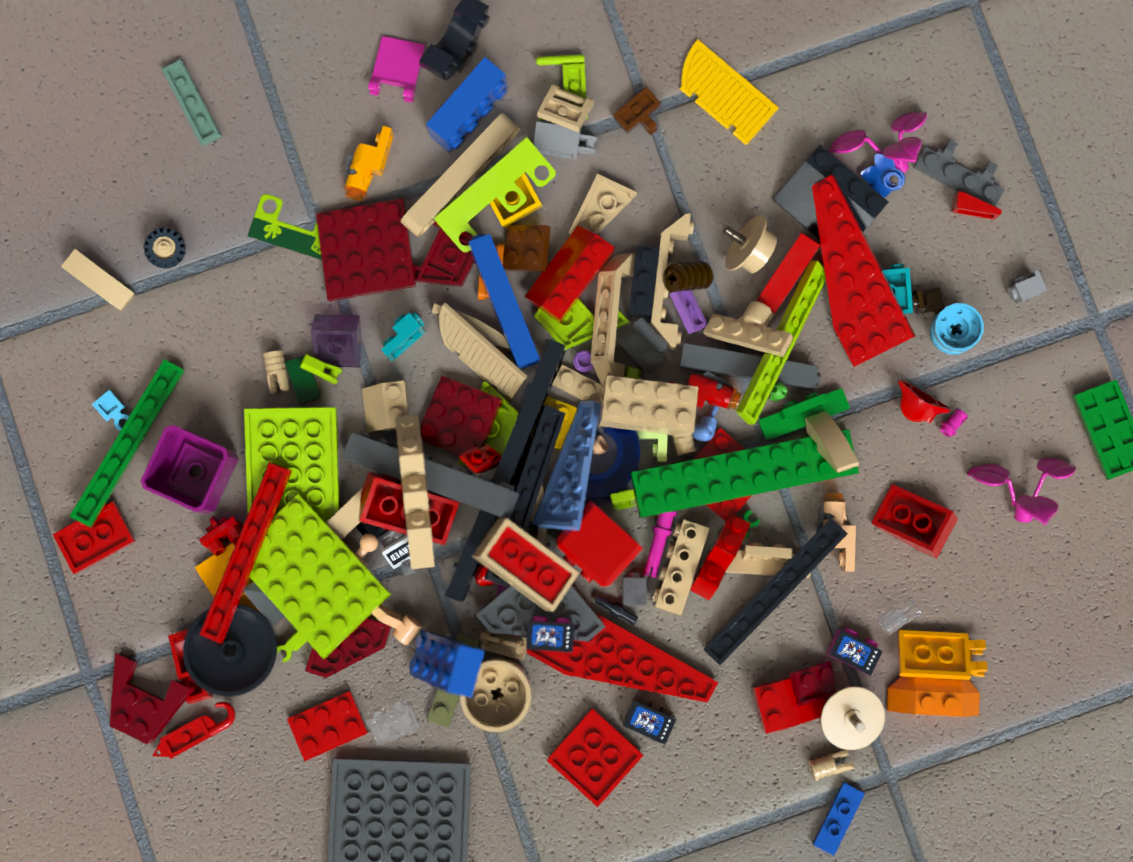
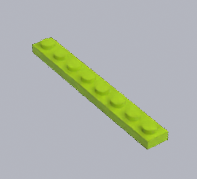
(791, 322)

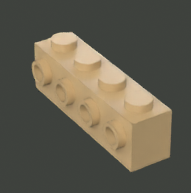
(681, 566)

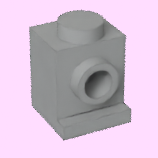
(1027, 287)

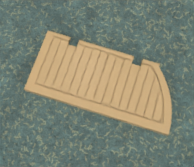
(480, 354)

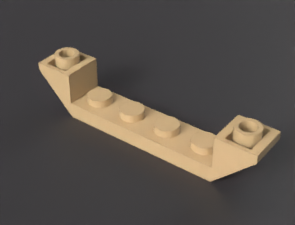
(679, 231)
(607, 314)

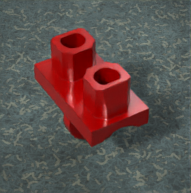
(219, 532)

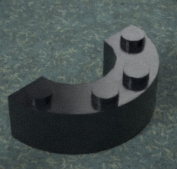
(458, 41)

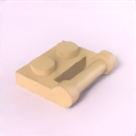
(563, 112)

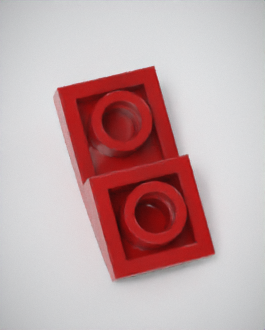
(481, 459)

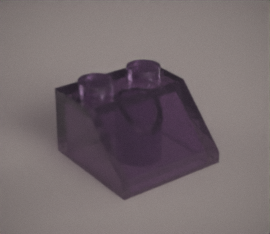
(337, 339)

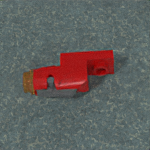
(714, 391)

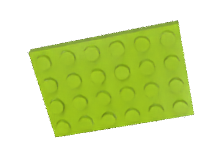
(302, 442)
(315, 577)

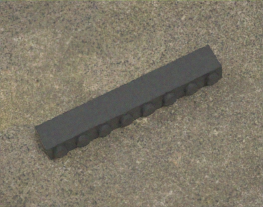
(439, 476)

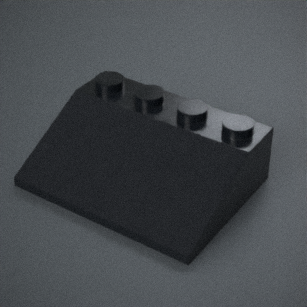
(798, 197)

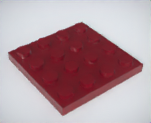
(365, 250)

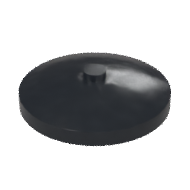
(237, 663)

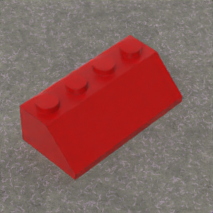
(570, 273)
(384, 507)

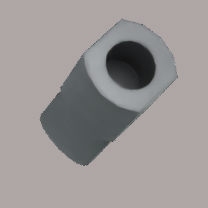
(650, 335)

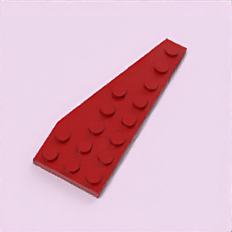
(859, 294)
(630, 662)

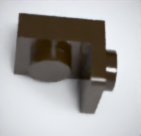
(927, 300)

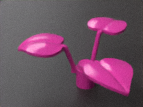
(900, 152)
(1026, 506)

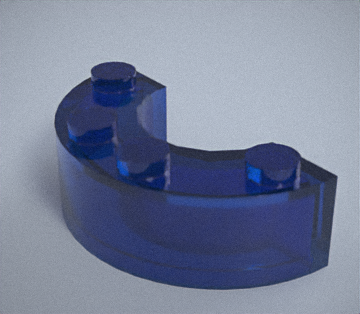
(626, 461)

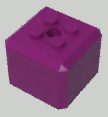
(171, 465)

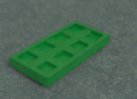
(1108, 427)

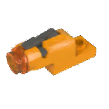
(365, 162)

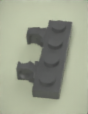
(943, 169)

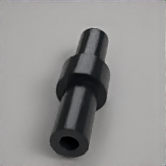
(616, 609)

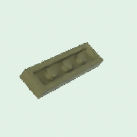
(445, 703)

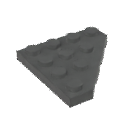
(512, 610)

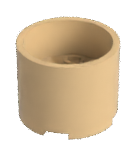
(506, 711)

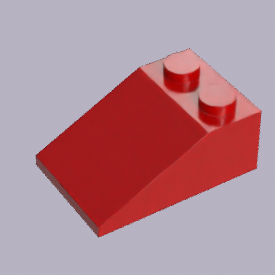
(915, 521)
(779, 707)

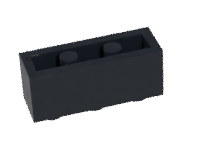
(643, 282)

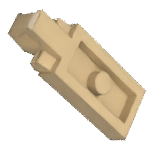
(578, 385)

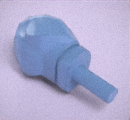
(706, 428)

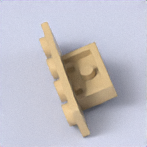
(761, 560)

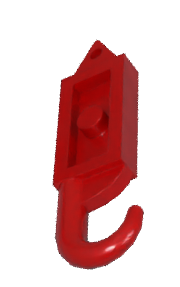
(193, 733)

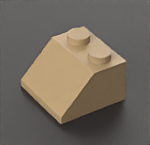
(383, 404)

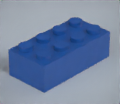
(467, 105)
(446, 663)

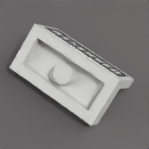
(394, 547)

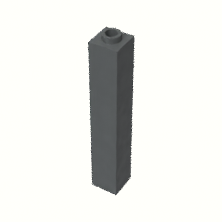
(744, 366)

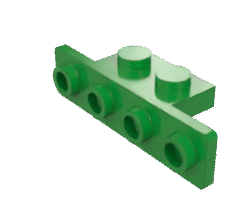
(794, 414)

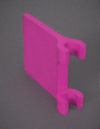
(397, 66)

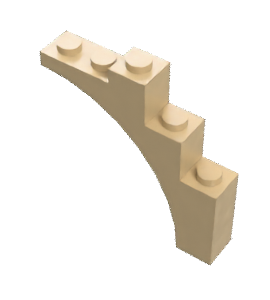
(414, 491)

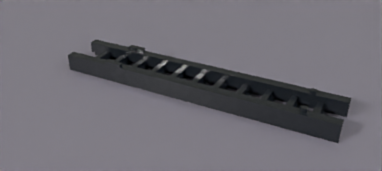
(534, 399)

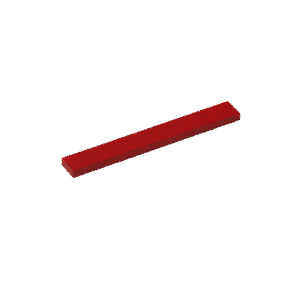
(245, 552)

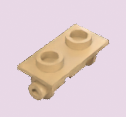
(504, 644)

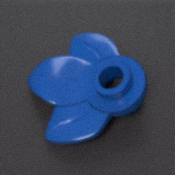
(880, 175)

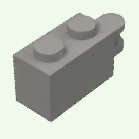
(560, 141)

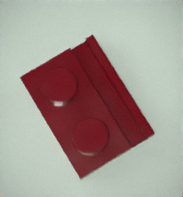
(813, 683)

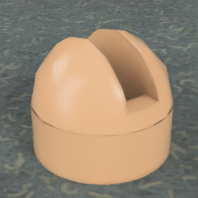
(600, 445)

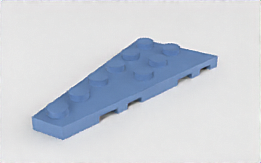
(566, 489)

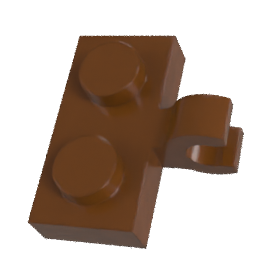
(638, 112)

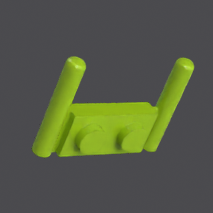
(573, 73)

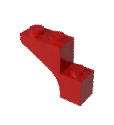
(720, 556)

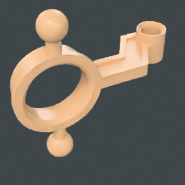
(406, 626)

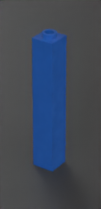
(503, 301)

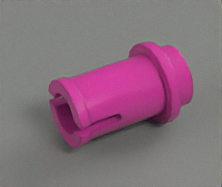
(953, 423)

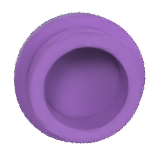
(582, 361)

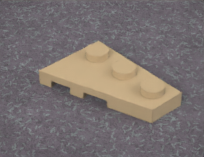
(602, 204)

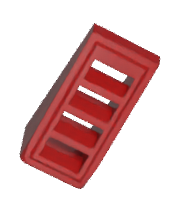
(971, 206)

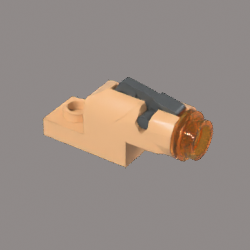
(834, 508)

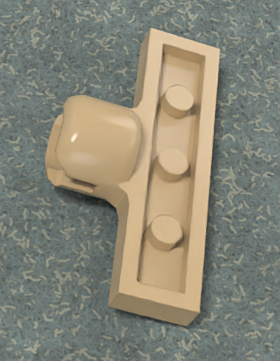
(750, 330)

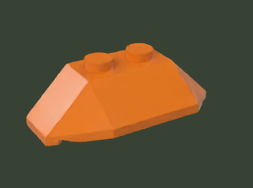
(933, 697)

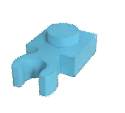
(110, 407)

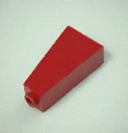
(789, 271)

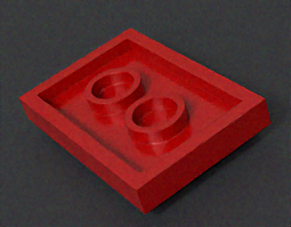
(87, 545)
(327, 725)

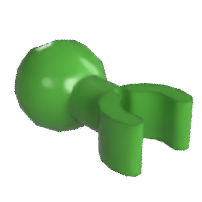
(778, 392)

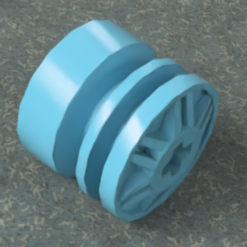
(969, 328)

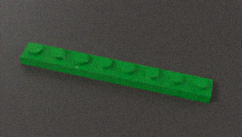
(127, 443)

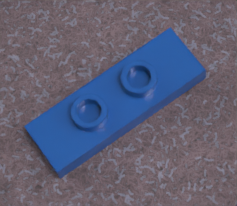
(838, 818)

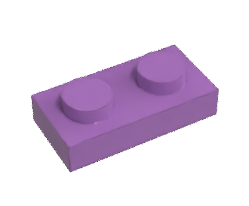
(689, 311)

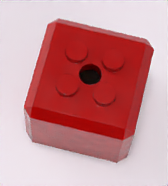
(598, 547)

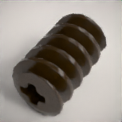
(687, 276)

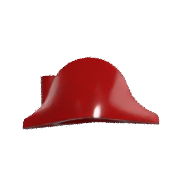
(918, 405)

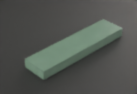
(191, 102)

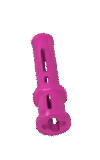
(661, 530)

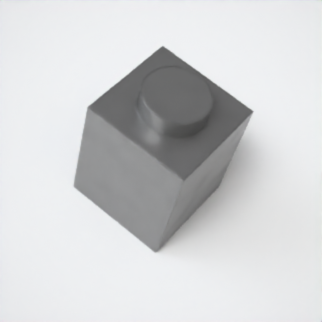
(634, 590)

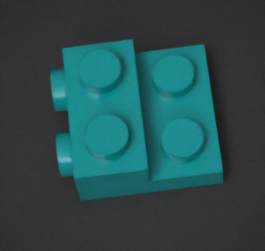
(900, 283)
(408, 331)

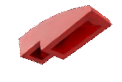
(176, 642)

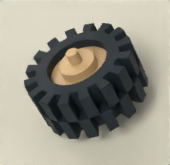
(164, 248)

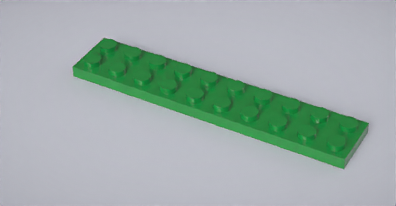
(732, 476)

